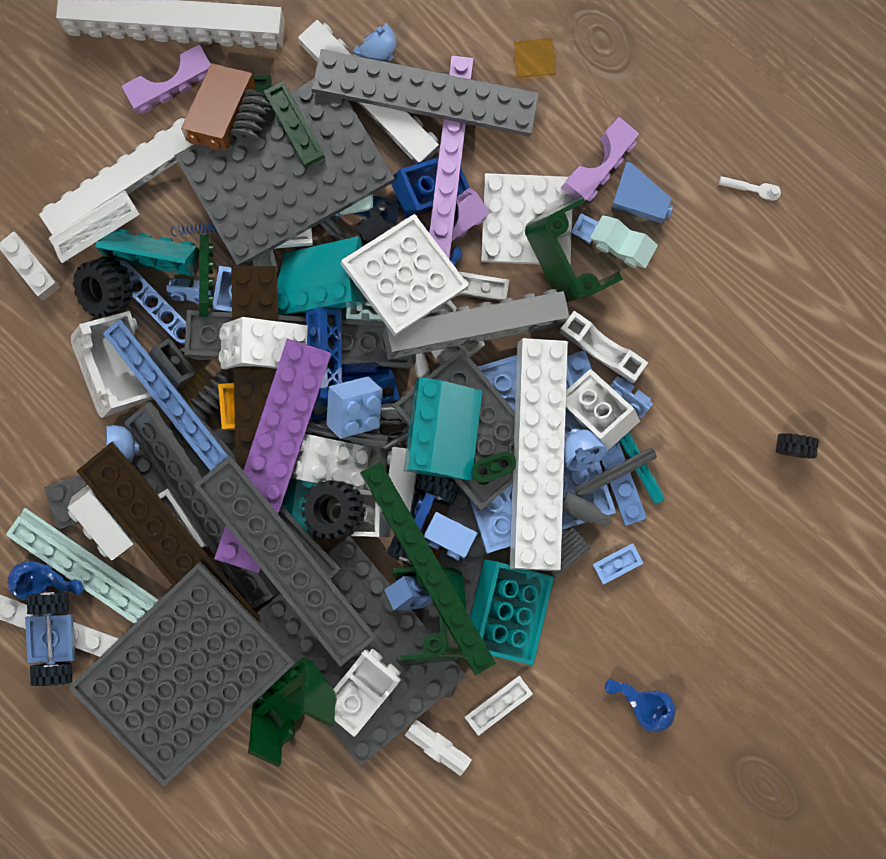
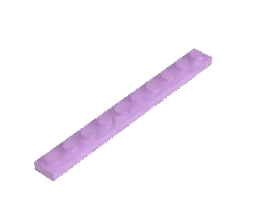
(449, 168)

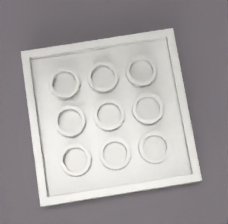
(512, 204)
(404, 274)

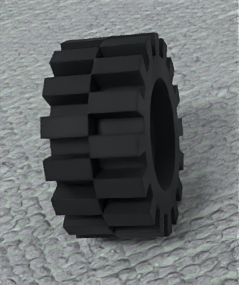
(797, 445)

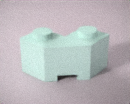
(623, 243)

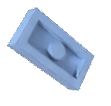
(617, 563)

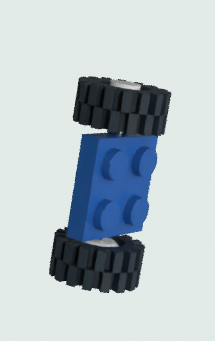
(434, 490)

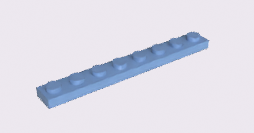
(165, 395)
(623, 487)

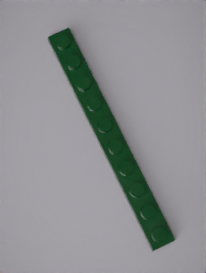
(428, 568)

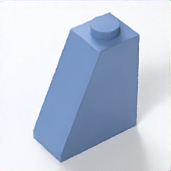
(641, 196)

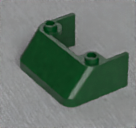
(543, 235)
(436, 646)
(295, 694)

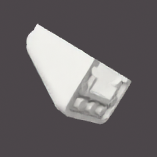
(105, 372)

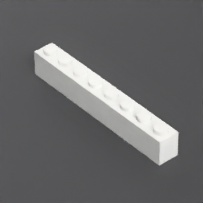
(397, 124)
(127, 174)

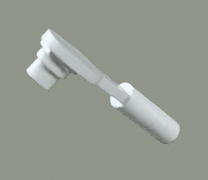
(765, 191)

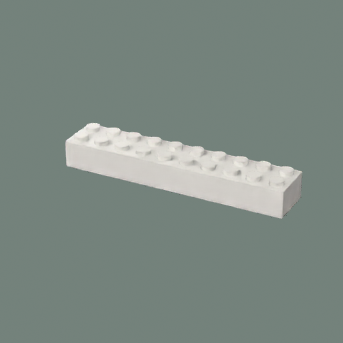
(175, 21)
(538, 455)

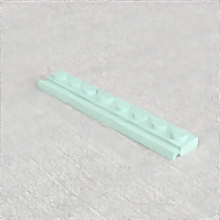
(80, 564)

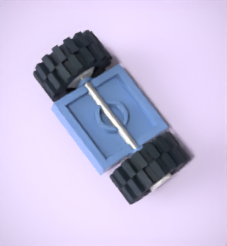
(49, 639)

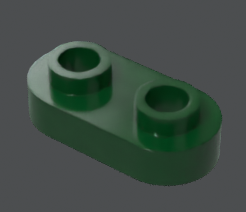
(493, 468)

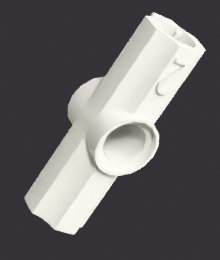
(438, 747)

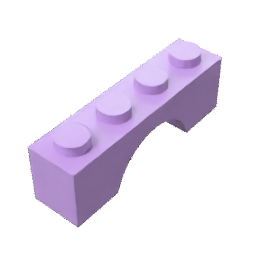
(146, 94)
(615, 140)
(468, 212)

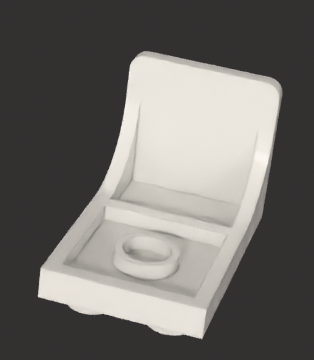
(256, 342)
(331, 460)
(363, 690)

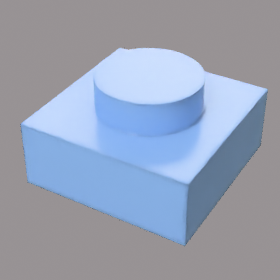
(584, 228)

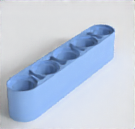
(162, 308)

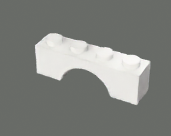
(615, 357)

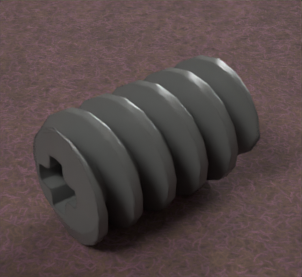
(250, 116)
(209, 399)

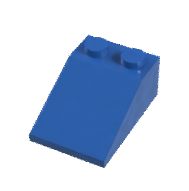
(416, 187)

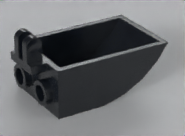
(374, 226)

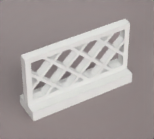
(93, 226)

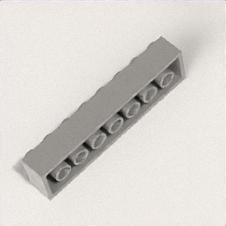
(479, 324)

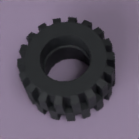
(102, 286)
(317, 509)

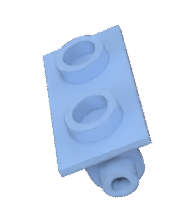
(180, 290)
(638, 401)

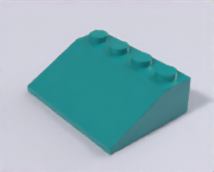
(150, 252)
(317, 279)
(443, 429)
(511, 610)

